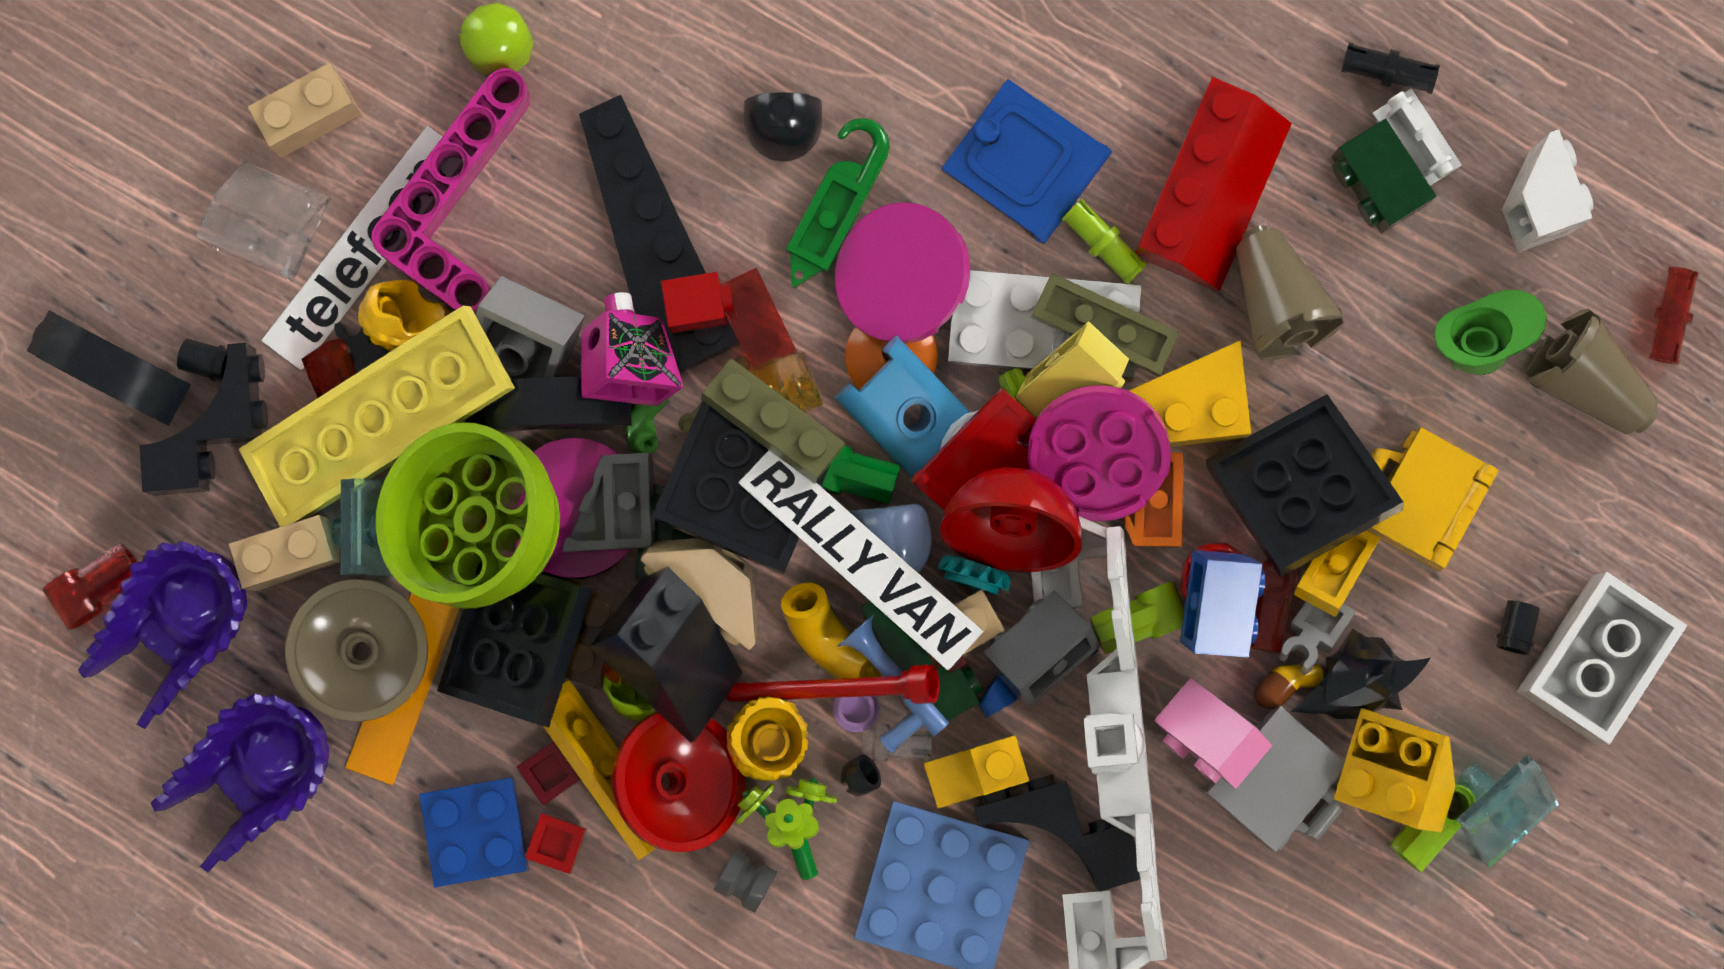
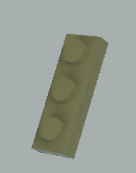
(1140, 338)
(772, 420)

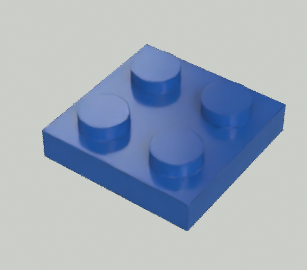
(474, 832)

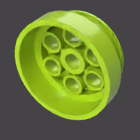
(417, 521)

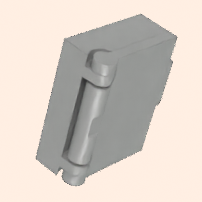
(1284, 784)

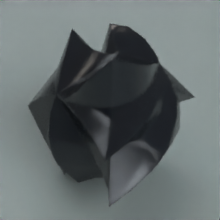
(1360, 676)

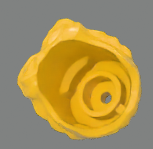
(397, 312)

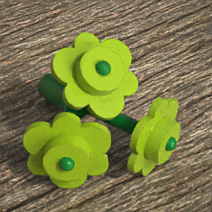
(790, 822)

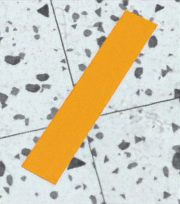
(384, 740)

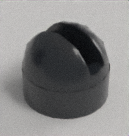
(860, 775)

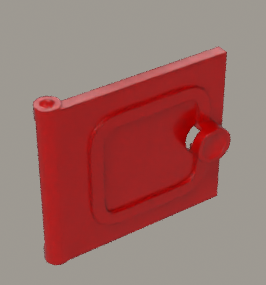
(983, 443)

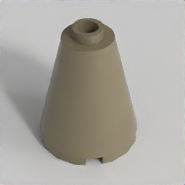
(1282, 296)
(1593, 375)

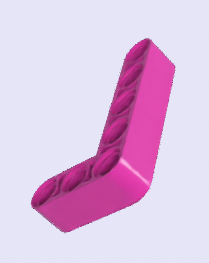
(449, 190)

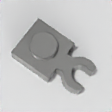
(1315, 630)

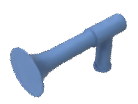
(921, 715)

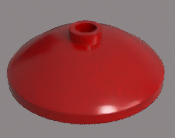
(701, 788)

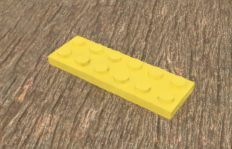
(376, 415)

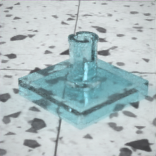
(358, 536)
(1504, 808)

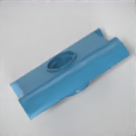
(887, 395)

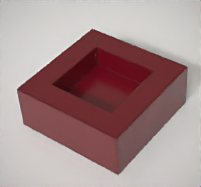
(548, 773)

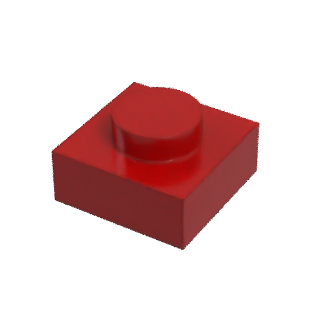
(556, 843)

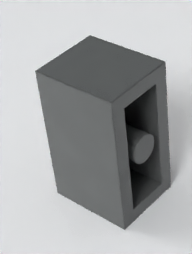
(1041, 648)

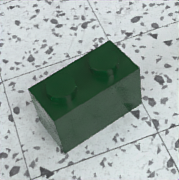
(1382, 177)

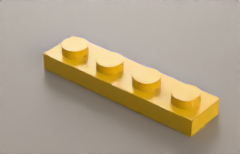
(591, 756)

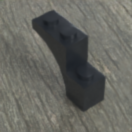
(234, 416)
(1049, 806)

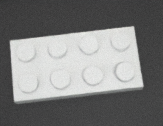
(996, 322)

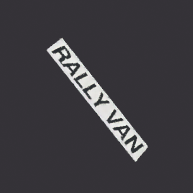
(862, 559)

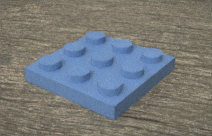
(941, 888)

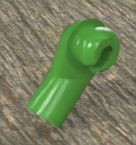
(642, 434)

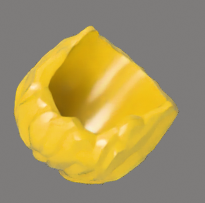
(767, 739)

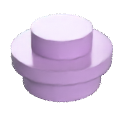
(856, 712)

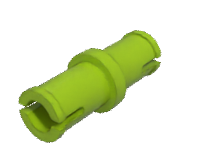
(1104, 241)

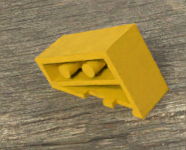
(1202, 399)

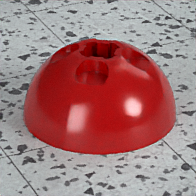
(1013, 521)

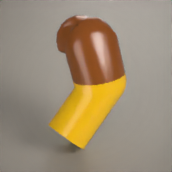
(1284, 682)

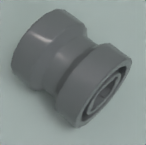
(745, 880)

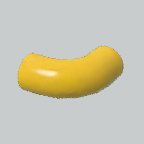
(820, 632)

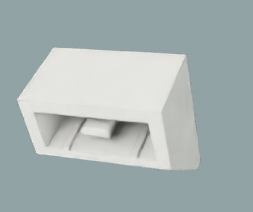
(1547, 195)

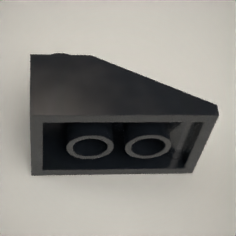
(670, 651)

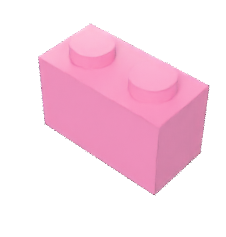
(1213, 734)

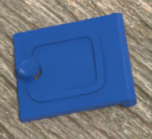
(1034, 165)

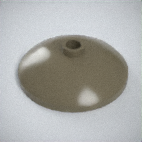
(324, 643)

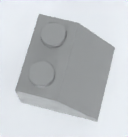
(528, 330)

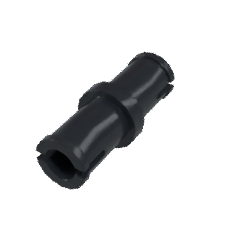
(1390, 68)

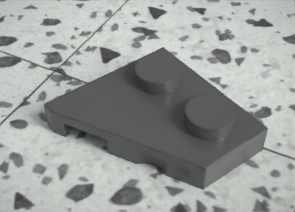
(617, 507)

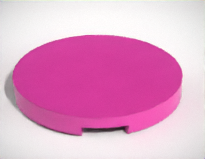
(902, 272)
(1101, 450)
(571, 471)

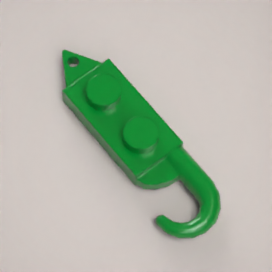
(836, 205)

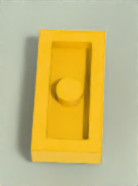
(1336, 572)

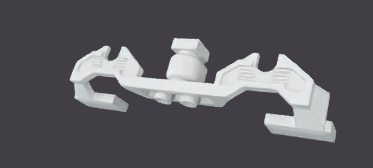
(1118, 759)

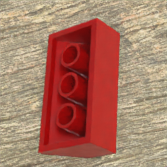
(1214, 185)

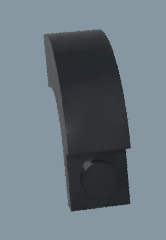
(108, 368)
(551, 405)

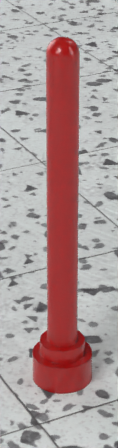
(917, 684)

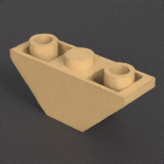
(718, 578)

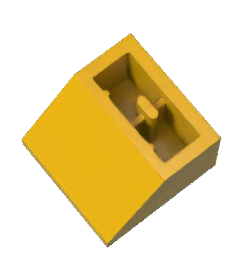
(1398, 772)

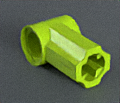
(1152, 615)
(1421, 846)

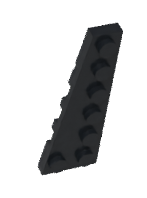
(646, 227)

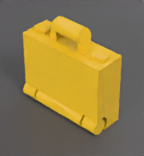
(1439, 494)

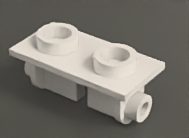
(1419, 135)

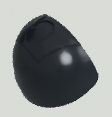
(783, 124)

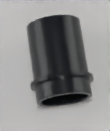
(202, 359)
(1518, 627)

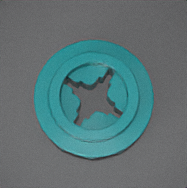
(974, 575)

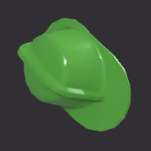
(1490, 330)

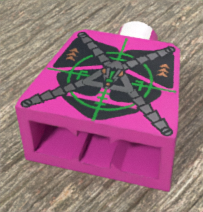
(627, 356)

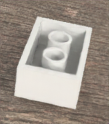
(1602, 658)

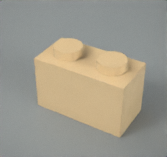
(304, 110)
(285, 553)

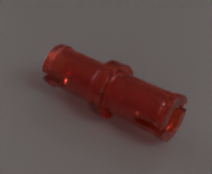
(1673, 315)

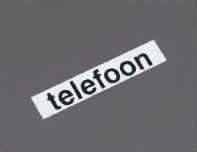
(350, 262)

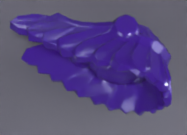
(180, 607)
(262, 758)

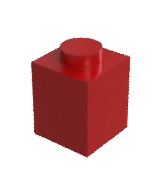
(696, 302)

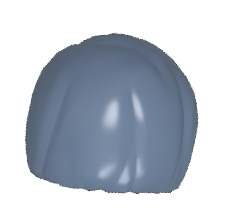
(902, 529)

